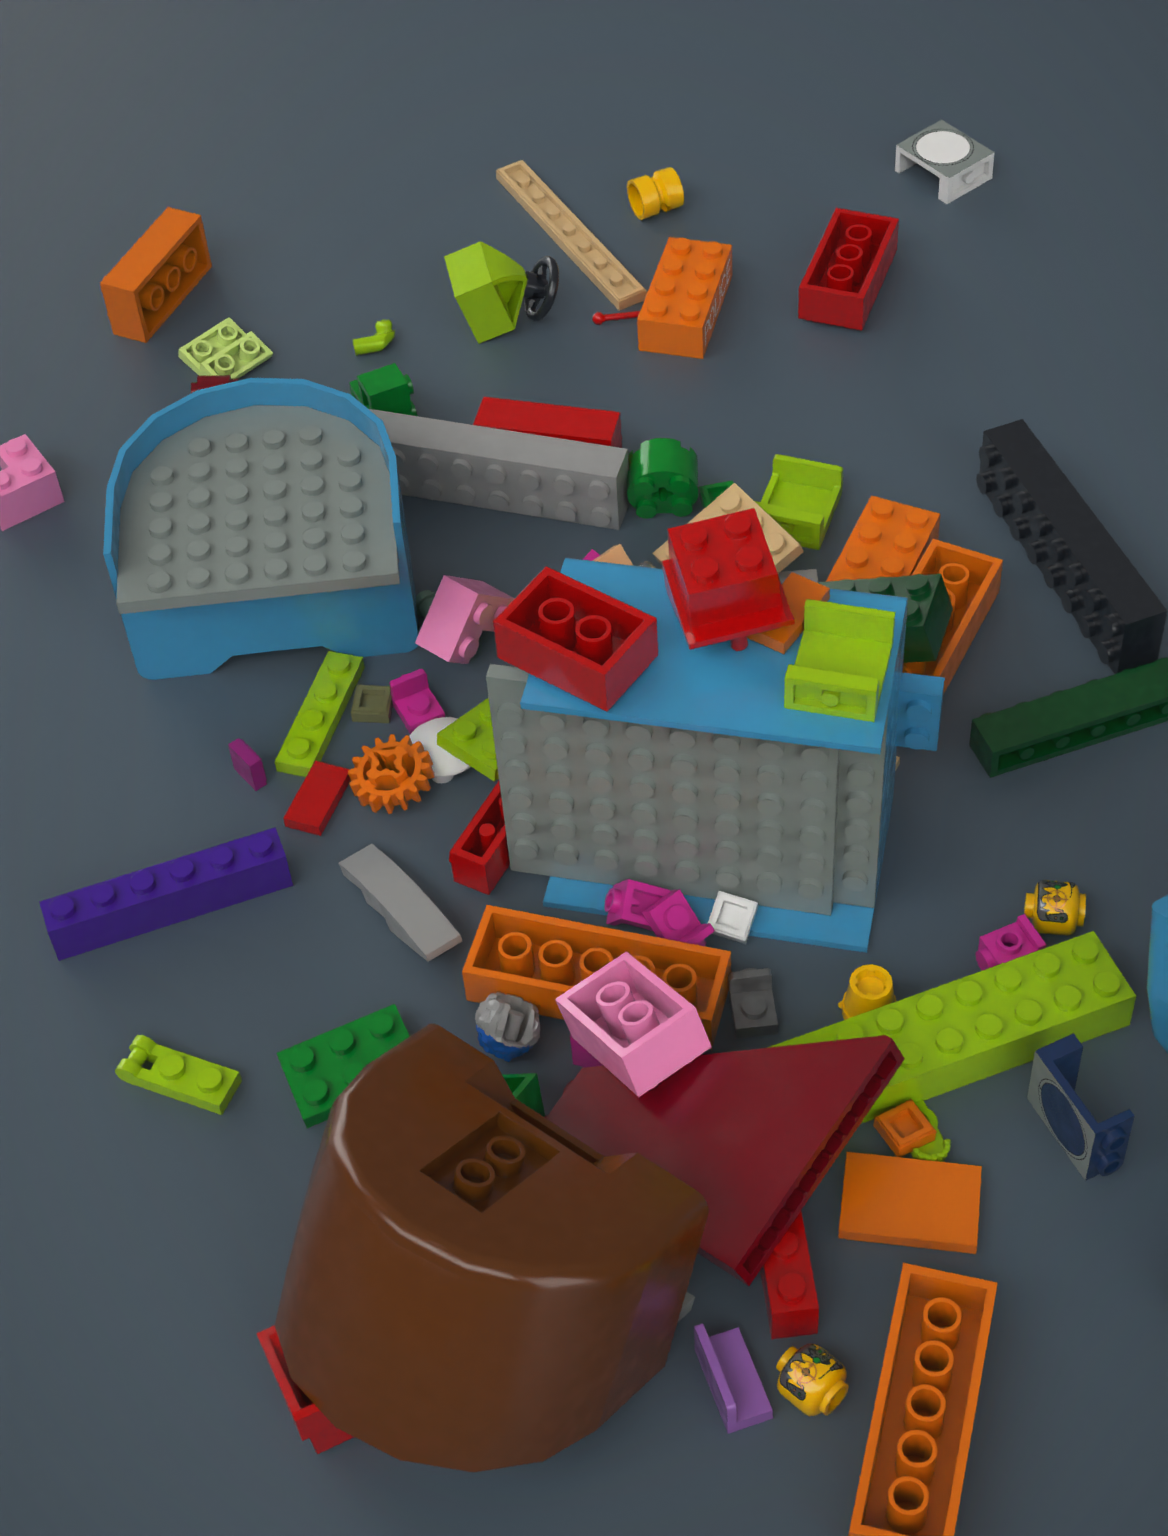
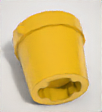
(867, 990)

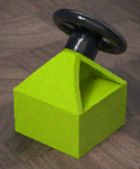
(493, 286)

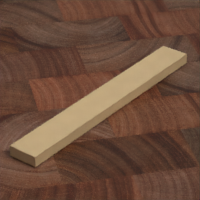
(571, 235)

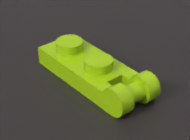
(179, 1075)

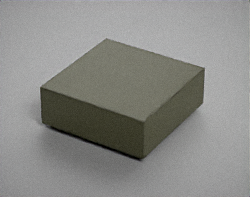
(372, 704)

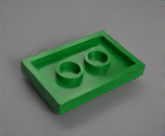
(329, 1062)

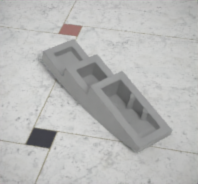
(401, 902)

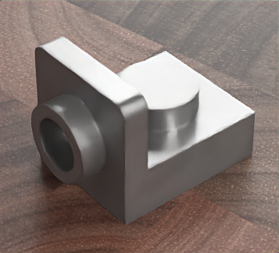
(752, 1003)

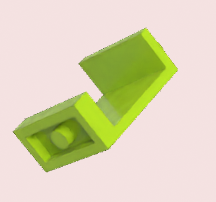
(840, 661)

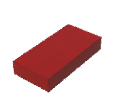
(317, 798)

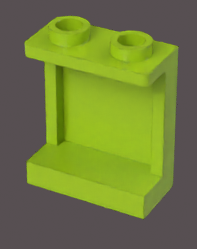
(803, 497)

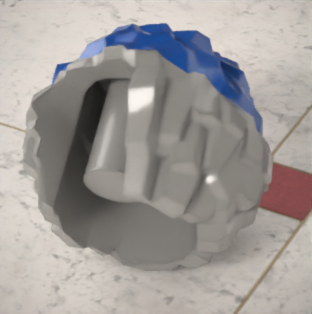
(507, 1025)

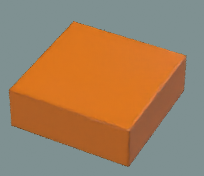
(904, 1128)

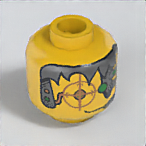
(1055, 907)
(812, 1379)

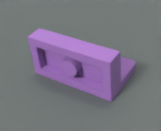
(732, 1378)

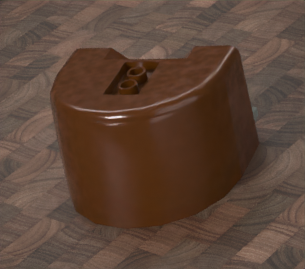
(474, 1269)

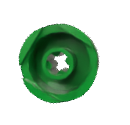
(662, 478)

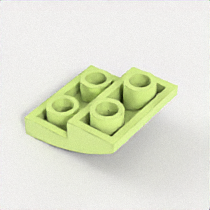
(224, 351)

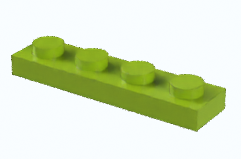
(319, 713)

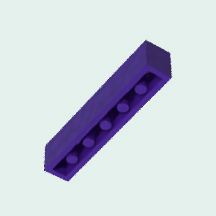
(166, 893)

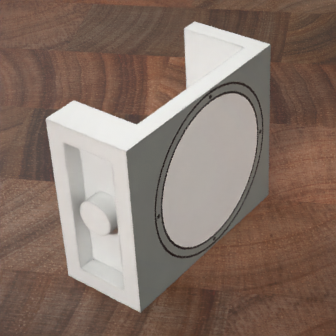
(949, 155)

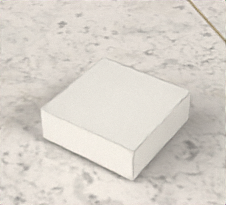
(733, 916)

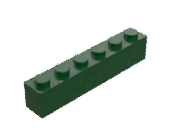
(1071, 719)

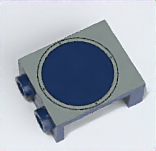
(1088, 1144)

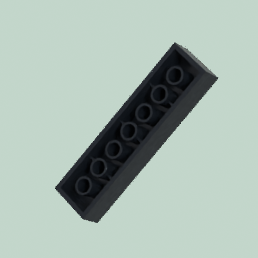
(1071, 547)

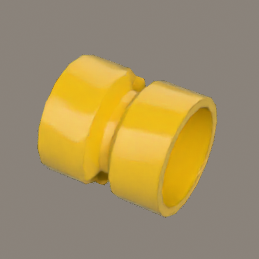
(655, 193)

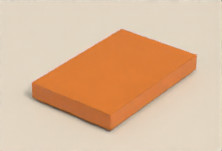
(910, 1202)

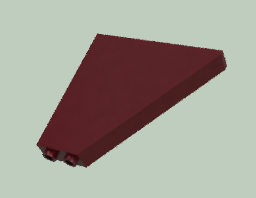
(740, 1130)

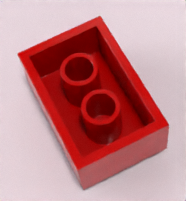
(576, 638)

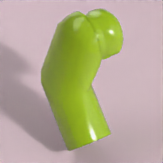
(378, 341)

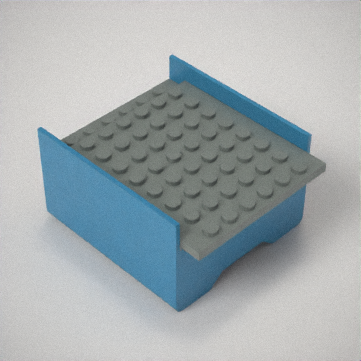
(708, 777)

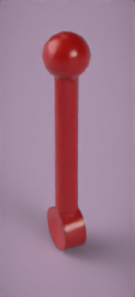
(599, 318)

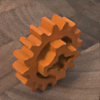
(388, 774)

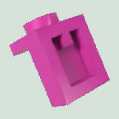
(414, 699)
(628, 901)
(675, 920)

